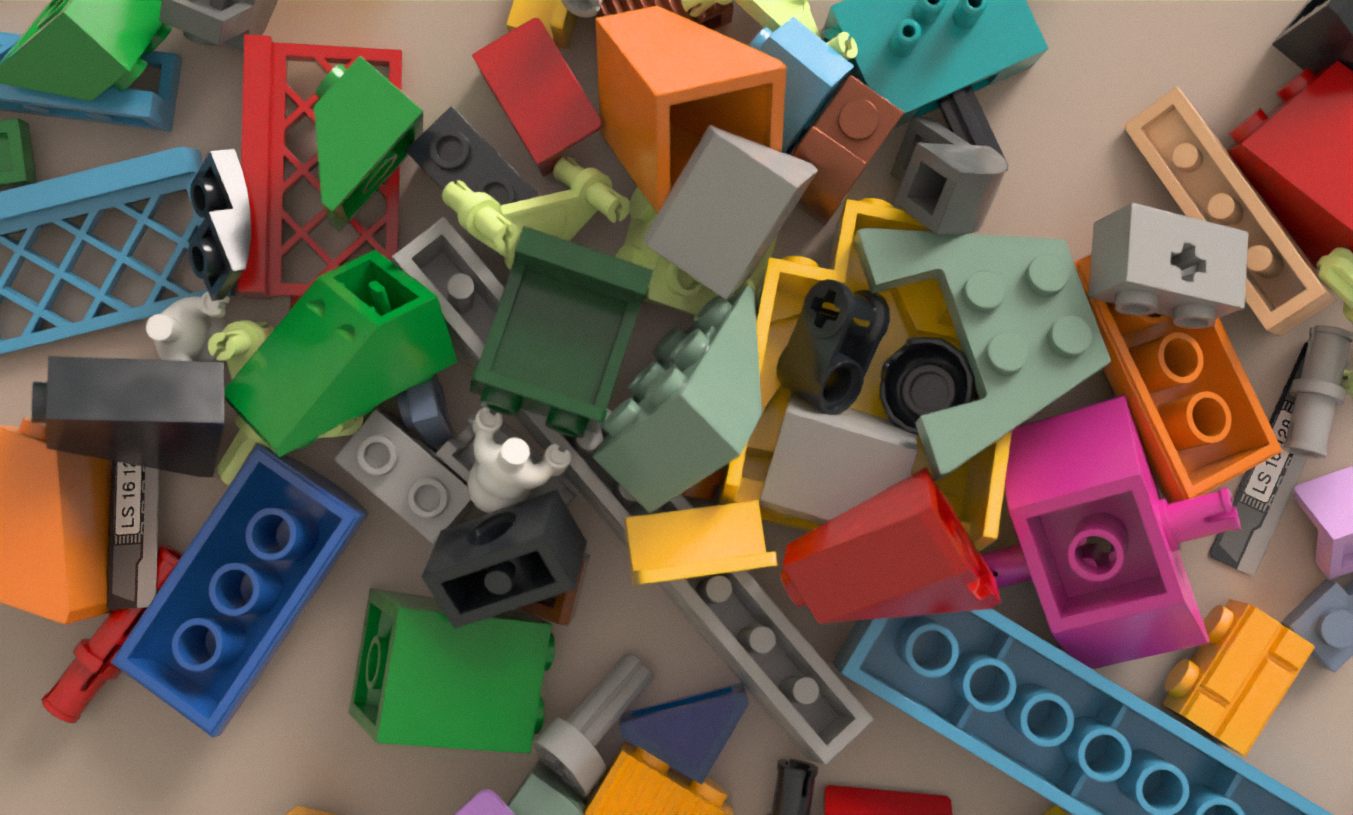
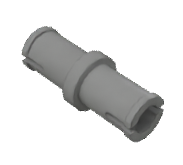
(1318, 391)

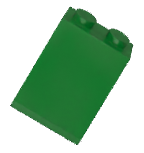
(449, 685)

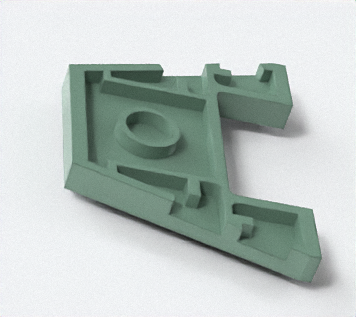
(1016, 321)

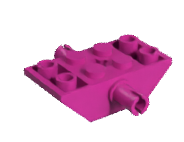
(1092, 478)

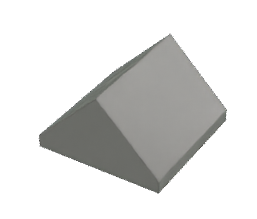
(727, 209)
(833, 461)

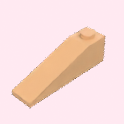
(1212, 188)

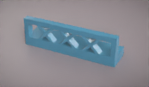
(112, 106)

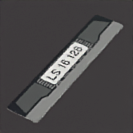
(1263, 492)
(132, 536)

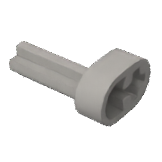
(570, 744)

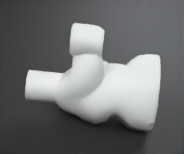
(186, 327)
(505, 471)

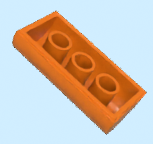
(1185, 398)

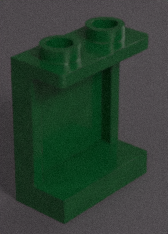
(560, 333)

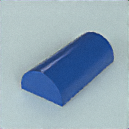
(240, 588)

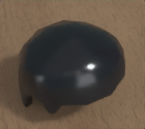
(925, 379)

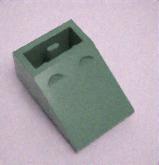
(689, 405)

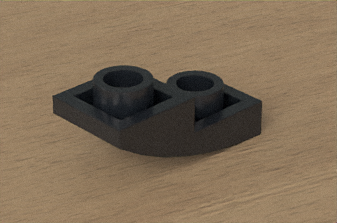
(223, 239)

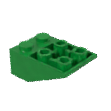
(341, 353)

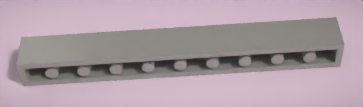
(725, 607)

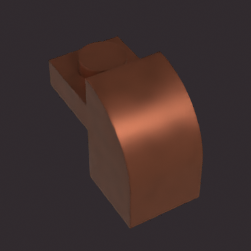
(844, 145)

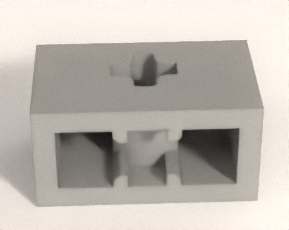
(1168, 265)
(406, 474)

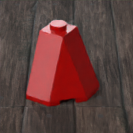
(890, 559)

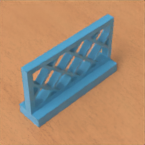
(91, 194)

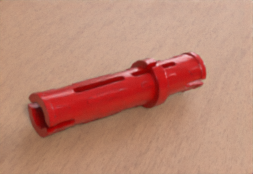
(94, 655)

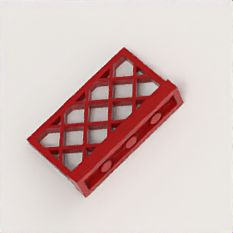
(265, 155)

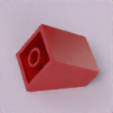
(1304, 158)

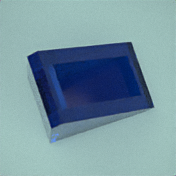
(688, 729)

